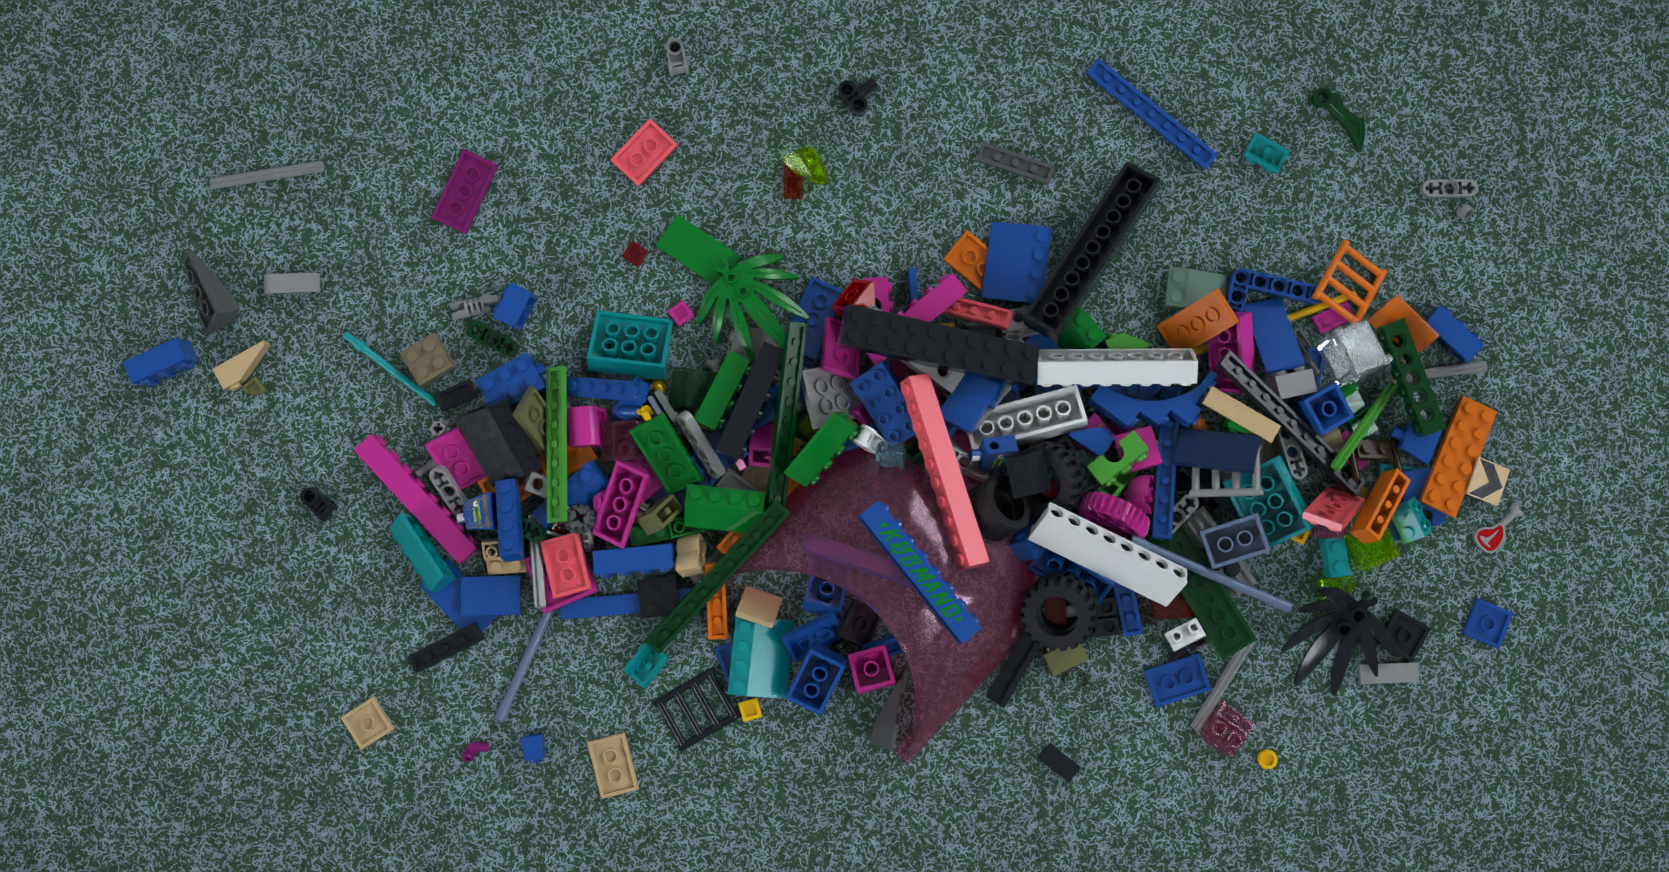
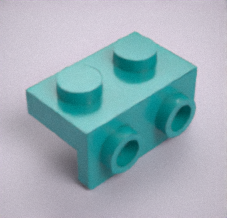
(1266, 152)
(1411, 521)
(645, 665)

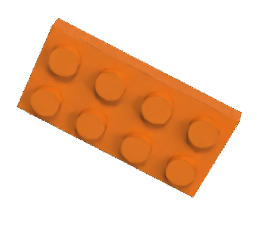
(1198, 322)

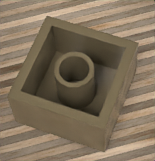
(428, 360)

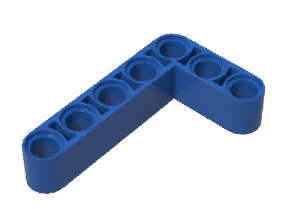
(1267, 288)

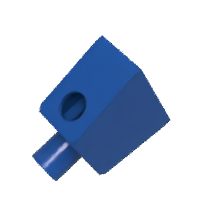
(1413, 446)

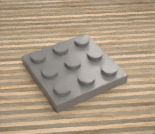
(827, 394)

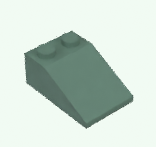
(1189, 285)

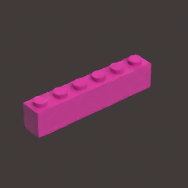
(931, 305)

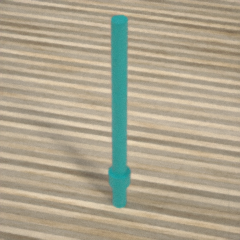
(361, 346)

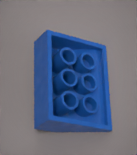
(1015, 262)

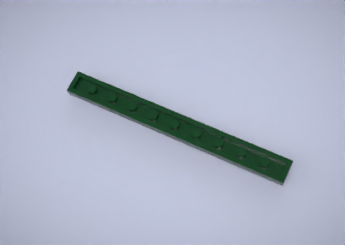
(786, 411)
(717, 576)

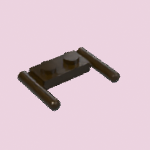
(1374, 451)

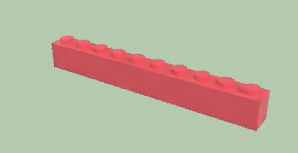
(944, 472)

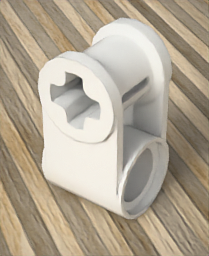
(868, 439)

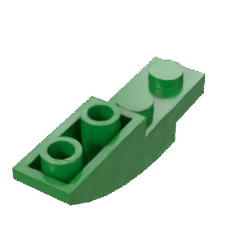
(673, 529)

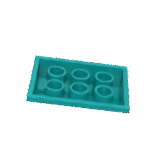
(630, 345)
(1279, 506)
(759, 659)

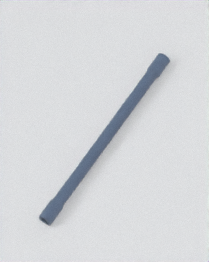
(1274, 601)
(506, 703)

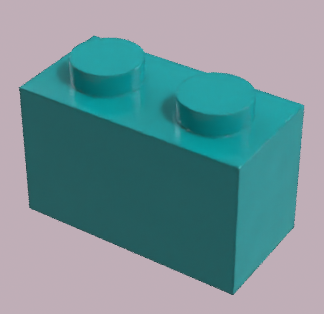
(1334, 557)

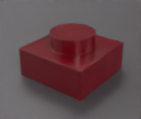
(635, 254)

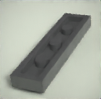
(1015, 163)

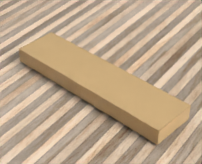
(1241, 414)

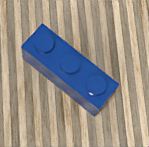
(1454, 334)

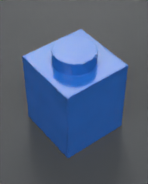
(533, 747)

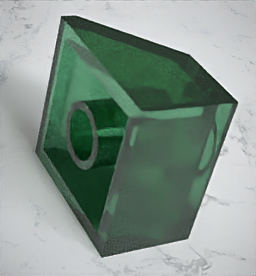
(690, 387)

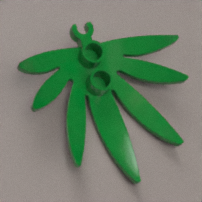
(739, 287)

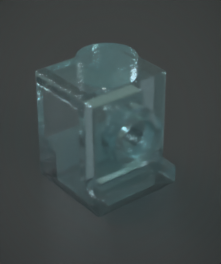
(892, 454)

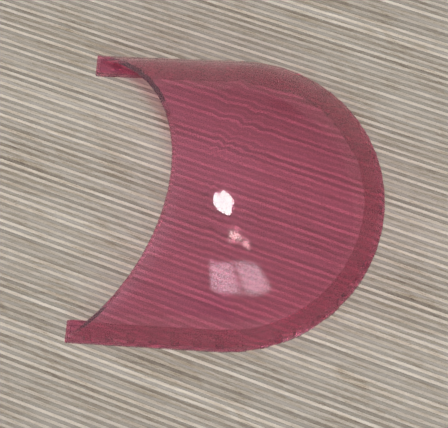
(832, 544)

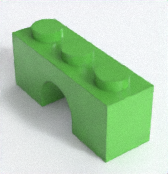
(1106, 472)

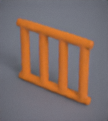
(1328, 279)

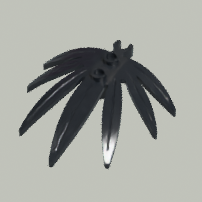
(1345, 621)

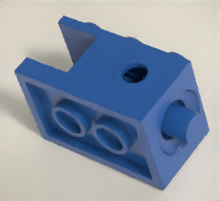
(513, 379)

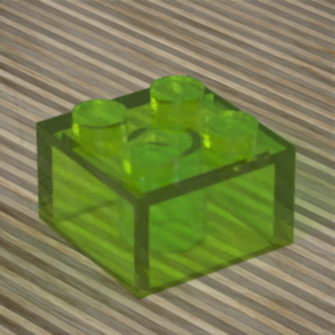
(1372, 554)

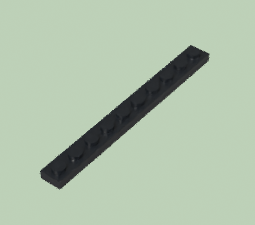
(1288, 419)

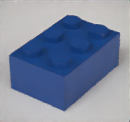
(161, 362)
(816, 678)

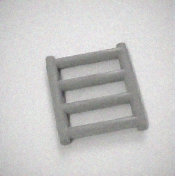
(1235, 490)

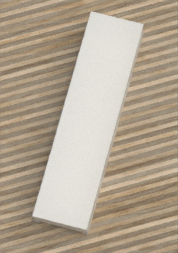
(1106, 557)

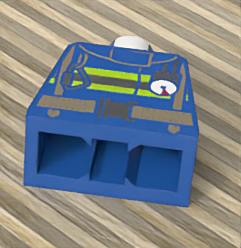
(992, 451)
(480, 513)

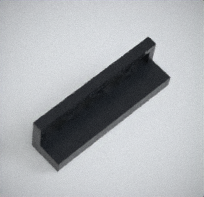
(1013, 669)

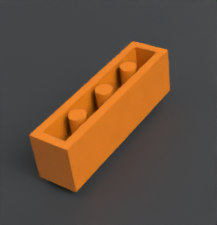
(1380, 506)

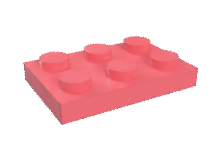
(644, 152)
(566, 565)

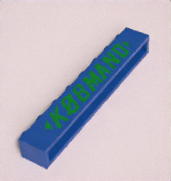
(919, 572)

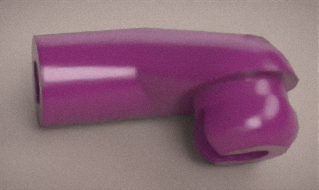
(473, 748)

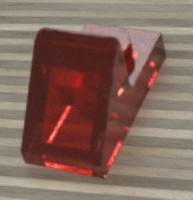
(792, 184)

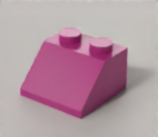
(871, 670)

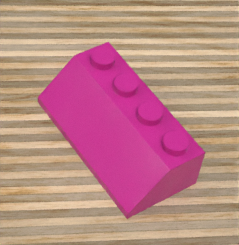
(1238, 340)
(621, 502)

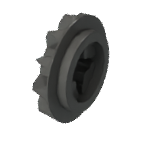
(577, 527)

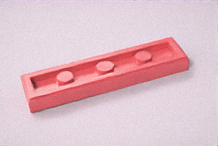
(980, 313)

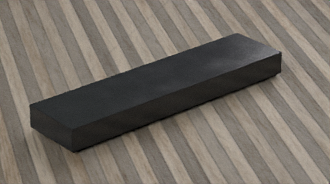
(446, 647)

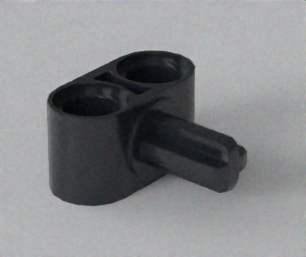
(858, 95)

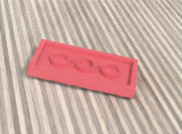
(1333, 509)

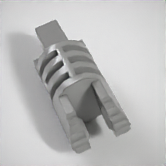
(474, 306)

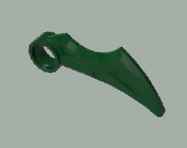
(1352, 123)

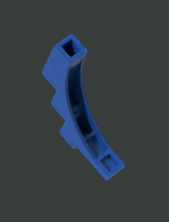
(1126, 410)

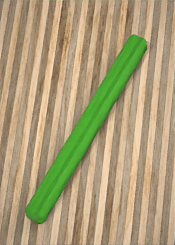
(1364, 426)

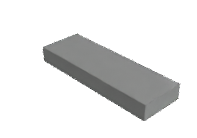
(1389, 673)

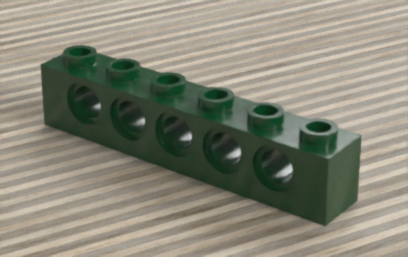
(1420, 384)

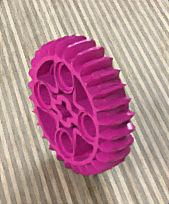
(1114, 514)

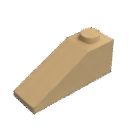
(239, 368)

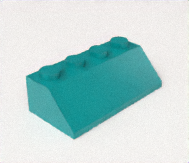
(421, 552)

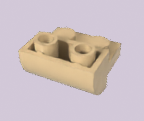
(495, 563)

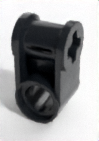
(321, 506)

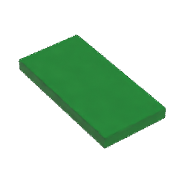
(696, 249)
(666, 453)

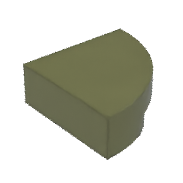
(254, 387)

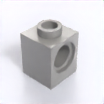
(530, 480)

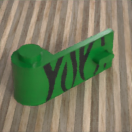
(1358, 407)

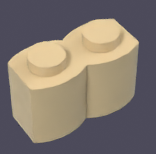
(690, 555)

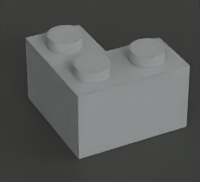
(1291, 384)

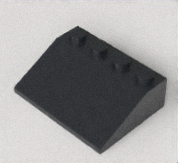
(499, 441)

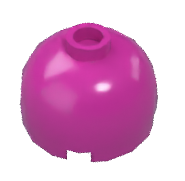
(1141, 493)

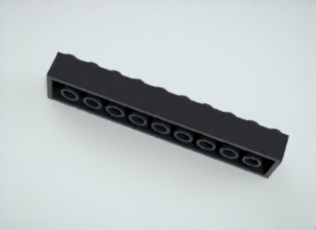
(1091, 252)
(938, 346)

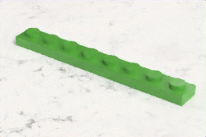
(556, 444)

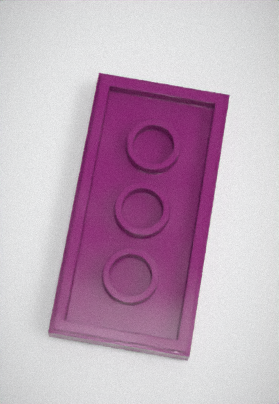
(464, 191)

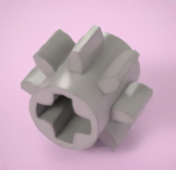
(439, 425)

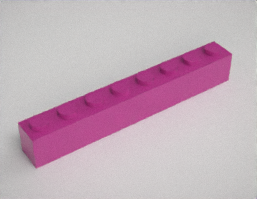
(417, 498)

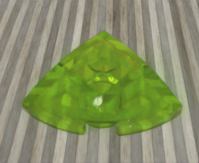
(807, 163)

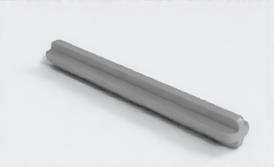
(1450, 370)
(537, 570)

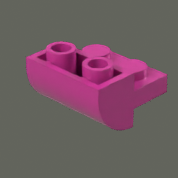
(585, 426)

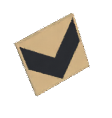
(1487, 481)

